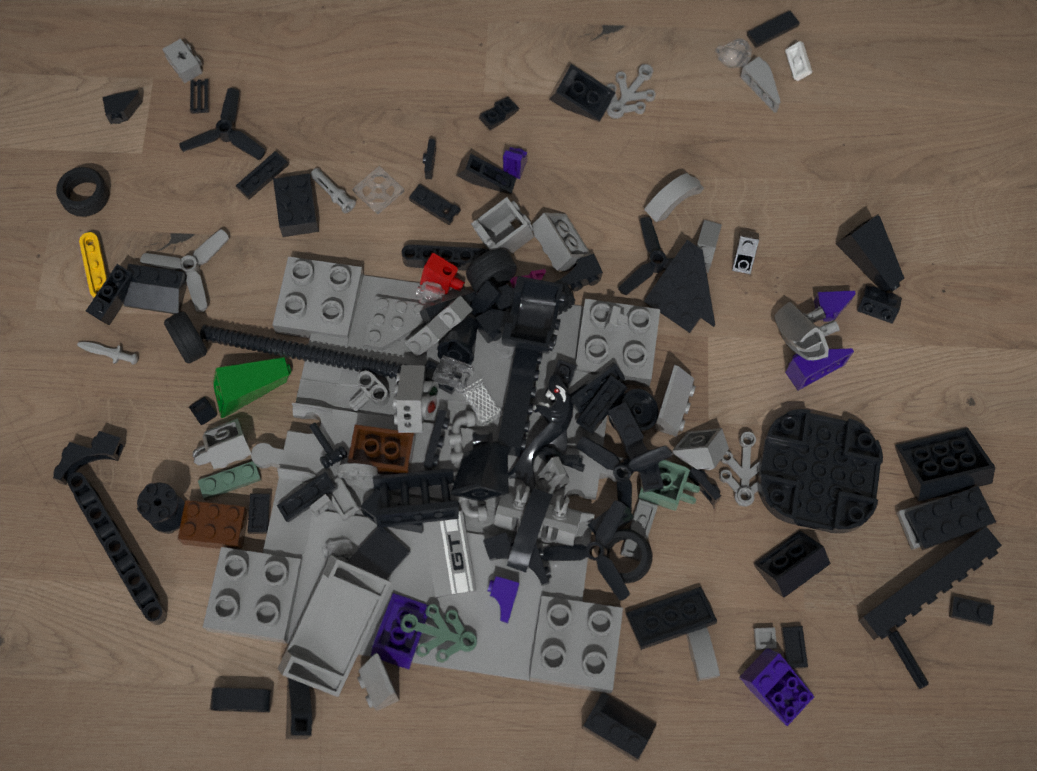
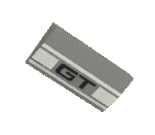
(449, 557)

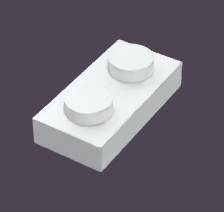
(798, 61)

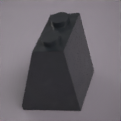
(483, 473)

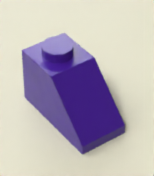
(833, 303)

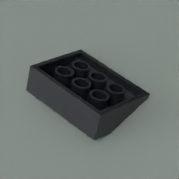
(945, 464)

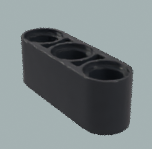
(241, 700)

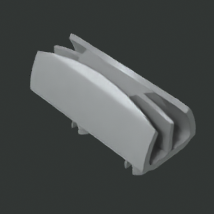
(801, 332)
(558, 525)

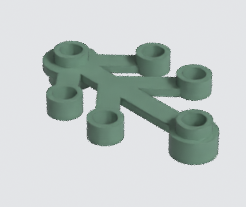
(441, 633)

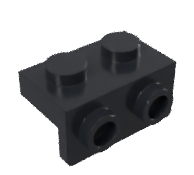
(880, 304)

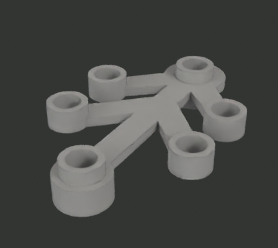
(629, 94)
(743, 472)

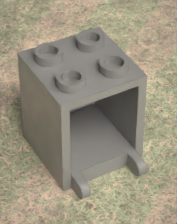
(496, 230)

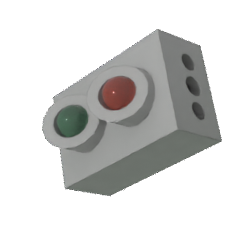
(413, 398)

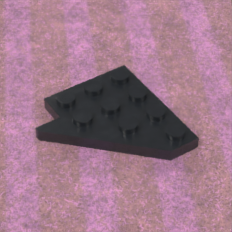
(684, 290)

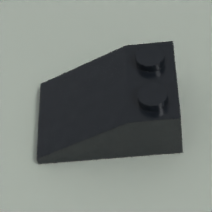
(582, 94)

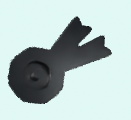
(571, 461)

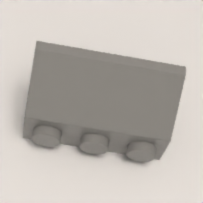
(559, 240)
(675, 402)

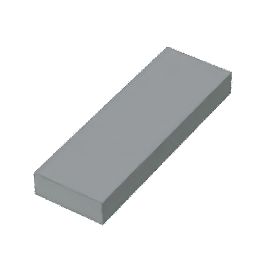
(642, 524)

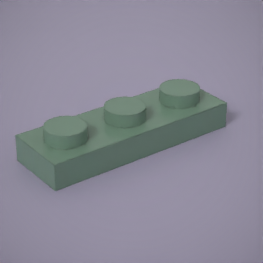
(229, 480)

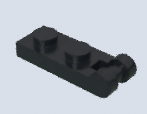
(434, 204)

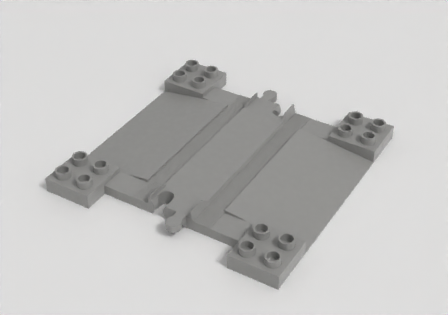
(550, 629)

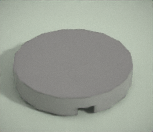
(355, 470)

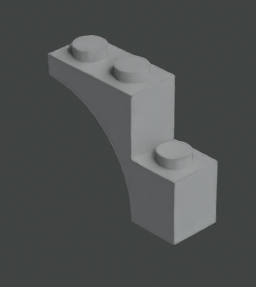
(438, 326)

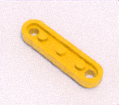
(93, 262)

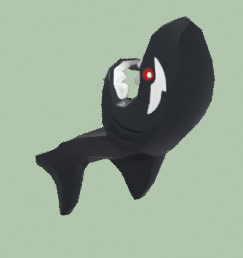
(553, 435)

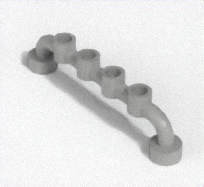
(456, 458)

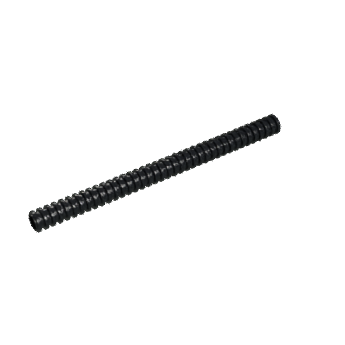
(299, 351)

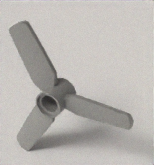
(200, 256)

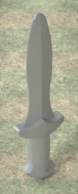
(115, 354)

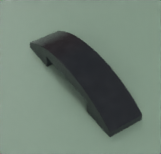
(529, 530)

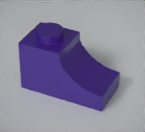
(514, 161)
(505, 593)

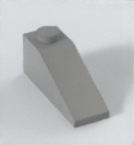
(760, 79)
(708, 240)

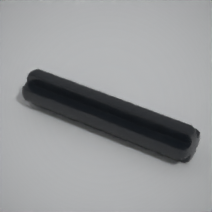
(908, 659)

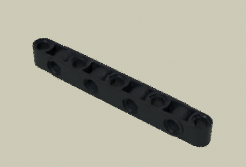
(123, 559)

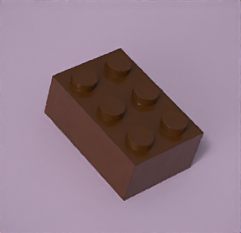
(382, 448)
(213, 525)

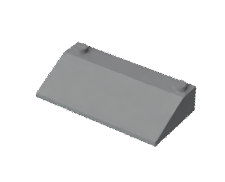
(334, 626)

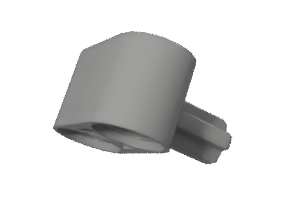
(369, 391)

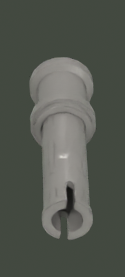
(337, 195)

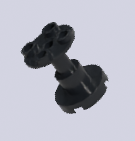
(161, 507)

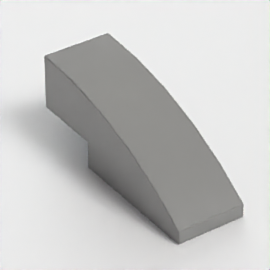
(702, 654)

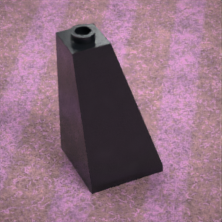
(873, 253)

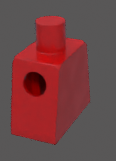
(441, 272)

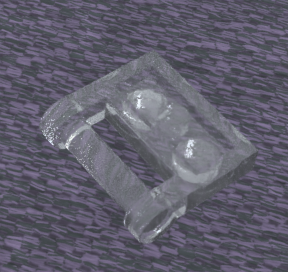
(447, 370)

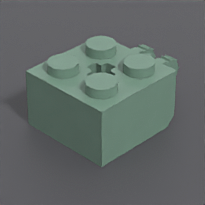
(671, 494)

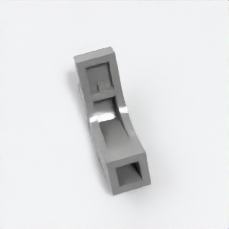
(672, 195)

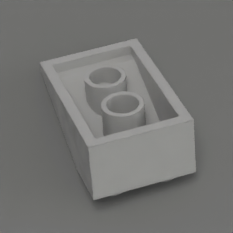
(377, 684)

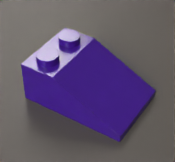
(805, 372)
(391, 641)

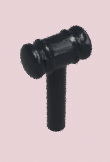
(331, 456)

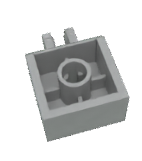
(223, 445)

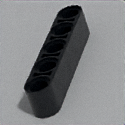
(455, 253)

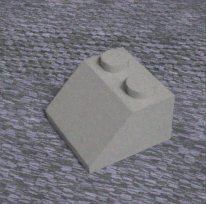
(702, 448)

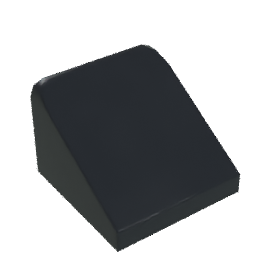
(203, 411)

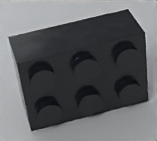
(295, 205)

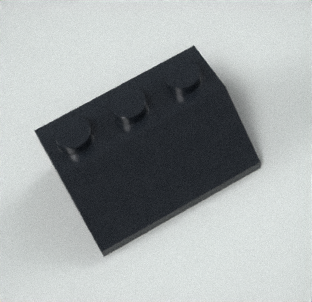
(155, 289)
(792, 563)
(619, 726)

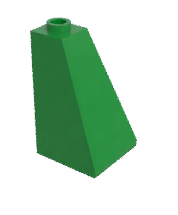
(244, 383)

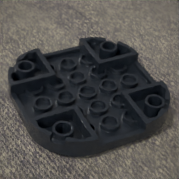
(820, 471)

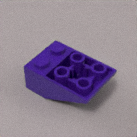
(777, 686)

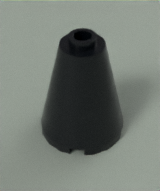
(460, 342)

